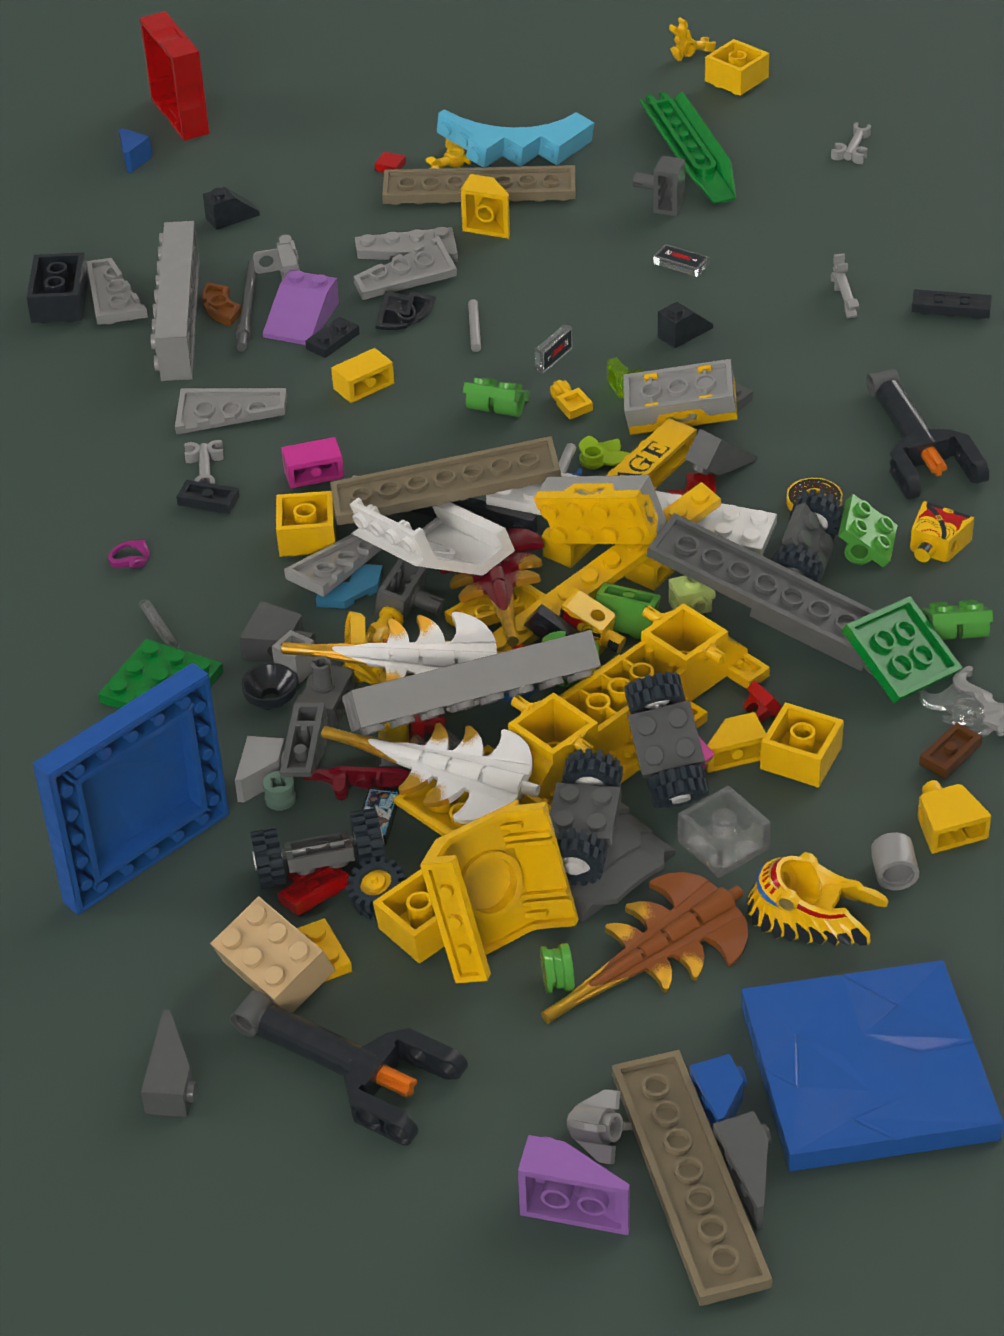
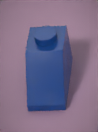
(719, 1087)

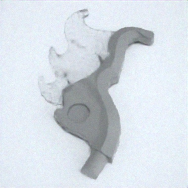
(967, 705)

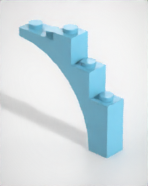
(518, 144)

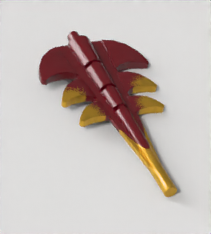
(503, 578)

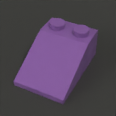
(301, 307)
(571, 1188)

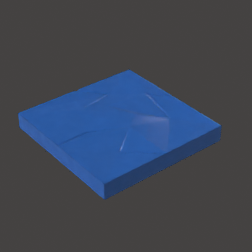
(133, 788)
(869, 1066)

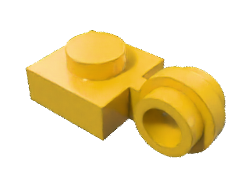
(571, 402)

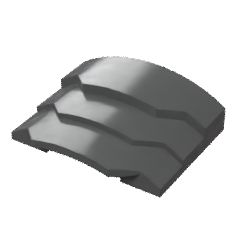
(629, 862)

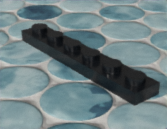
(502, 516)

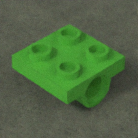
(487, 396)
(866, 533)
(969, 618)

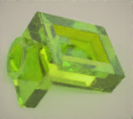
(615, 374)

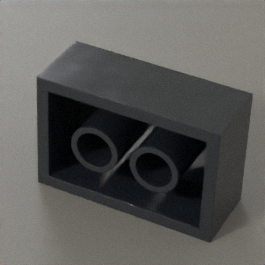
(57, 287)

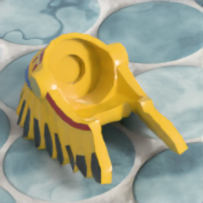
(799, 900)

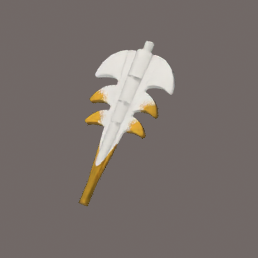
(401, 657)
(488, 779)

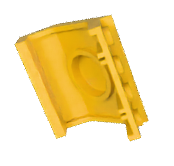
(496, 885)

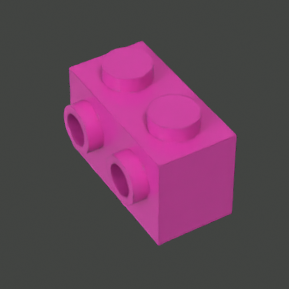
(312, 462)

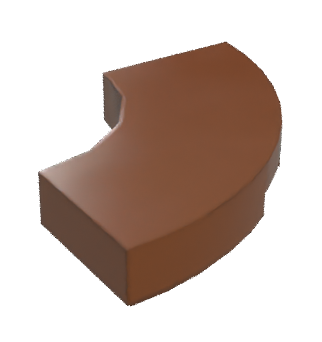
(218, 305)

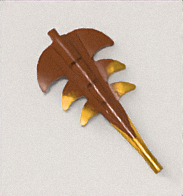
(697, 915)

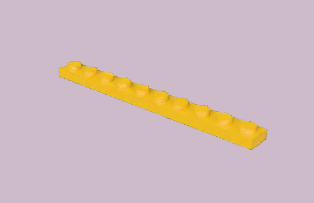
(610, 565)

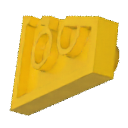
(483, 610)

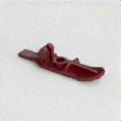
(362, 777)

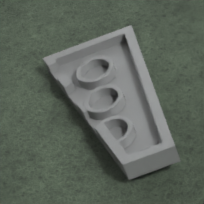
(393, 243)
(417, 268)
(112, 294)
(220, 407)
(331, 565)

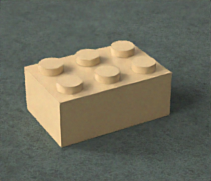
(273, 955)

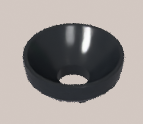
(266, 680)

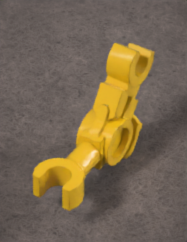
(685, 44)
(454, 157)

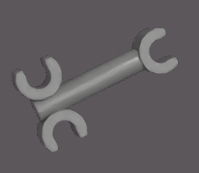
(853, 152)
(841, 284)
(203, 454)

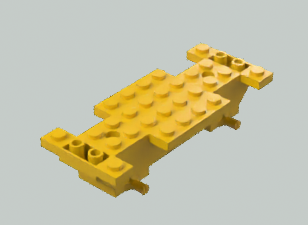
(597, 709)

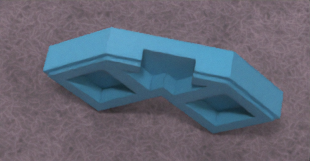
(362, 582)

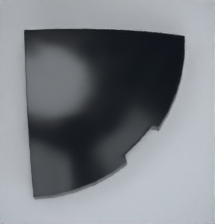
(402, 310)

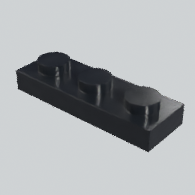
(951, 304)

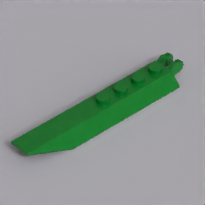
(694, 142)

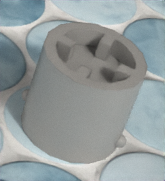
(894, 861)

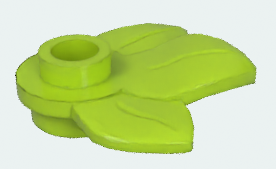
(596, 454)

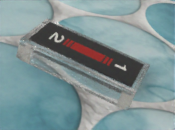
(681, 260)
(553, 348)

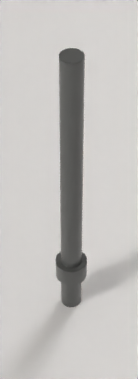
(243, 330)

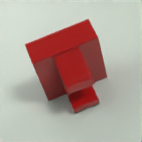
(763, 700)

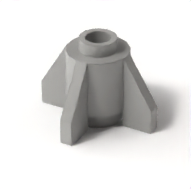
(596, 1125)

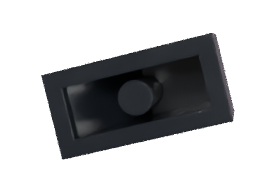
(227, 208)
(680, 325)

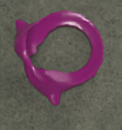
(130, 561)

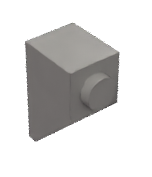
(258, 759)

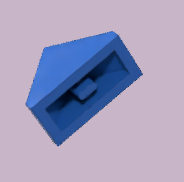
(135, 149)

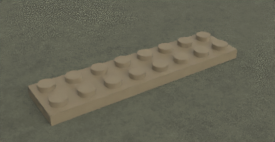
(444, 184)
(448, 479)
(691, 1179)

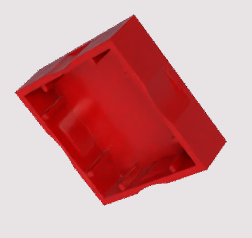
(175, 75)

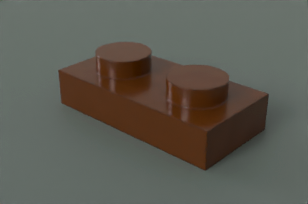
(950, 750)

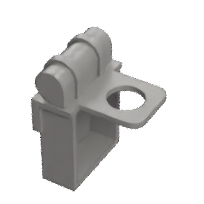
(284, 257)

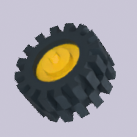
(372, 882)

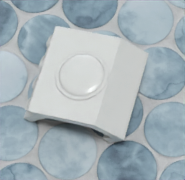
(450, 542)

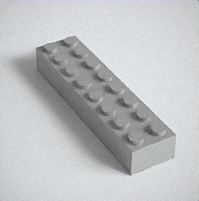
(176, 301)
(470, 681)

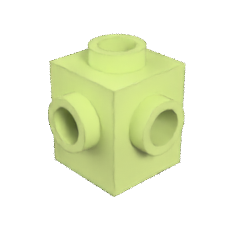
(691, 593)

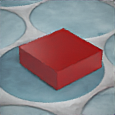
(390, 161)

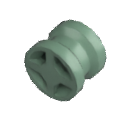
(279, 791)

